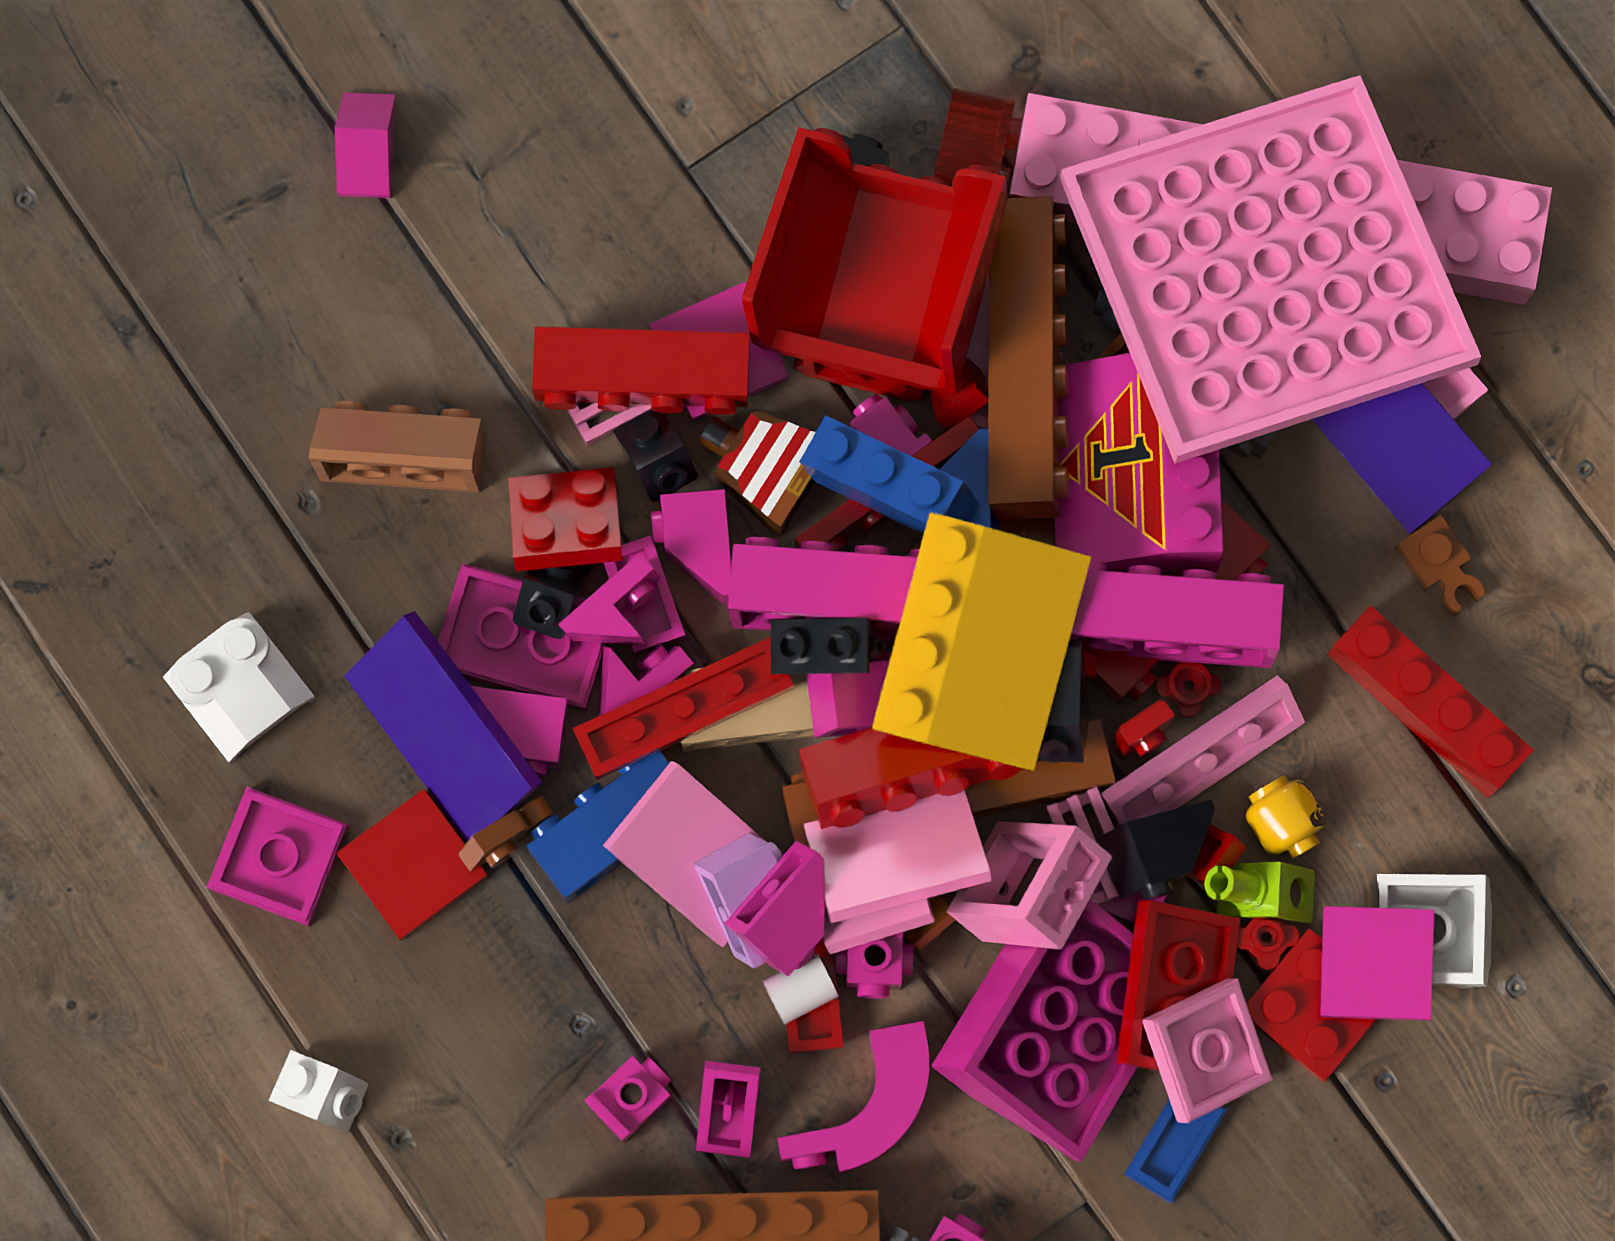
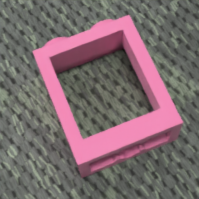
(1043, 914)

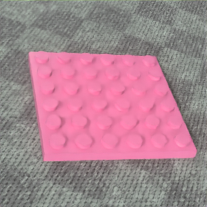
(1268, 268)

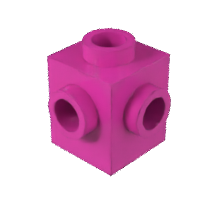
(876, 980)

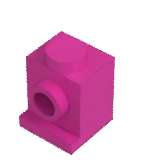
(889, 425)
(626, 1118)

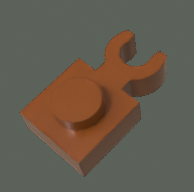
(1436, 557)
(498, 840)

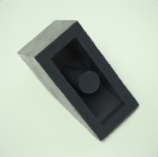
(1070, 712)
(1156, 849)

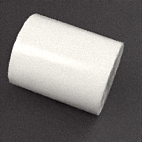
(801, 991)

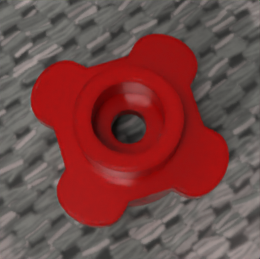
(1188, 700)
(1267, 952)

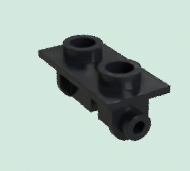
(824, 646)

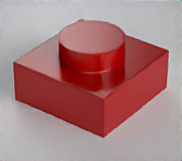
(969, 398)
(1217, 850)

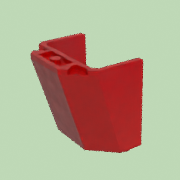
(873, 269)

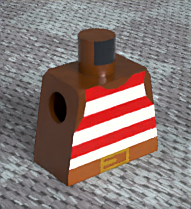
(762, 466)

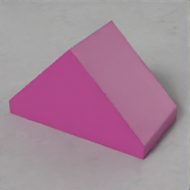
(365, 145)
(728, 1109)

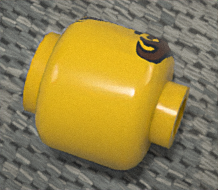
(1285, 817)

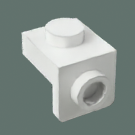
(319, 1091)

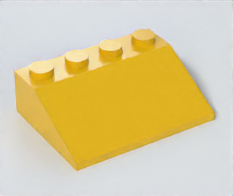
(981, 642)

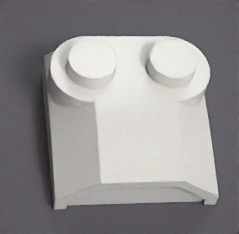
(237, 685)
(1460, 921)

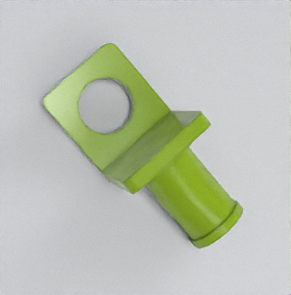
(1261, 890)

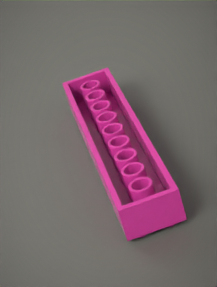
(1132, 611)

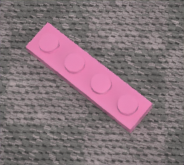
(1206, 754)

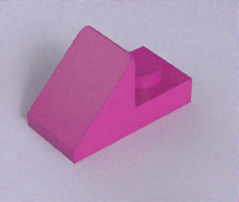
(600, 616)
(657, 670)

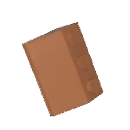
(398, 447)

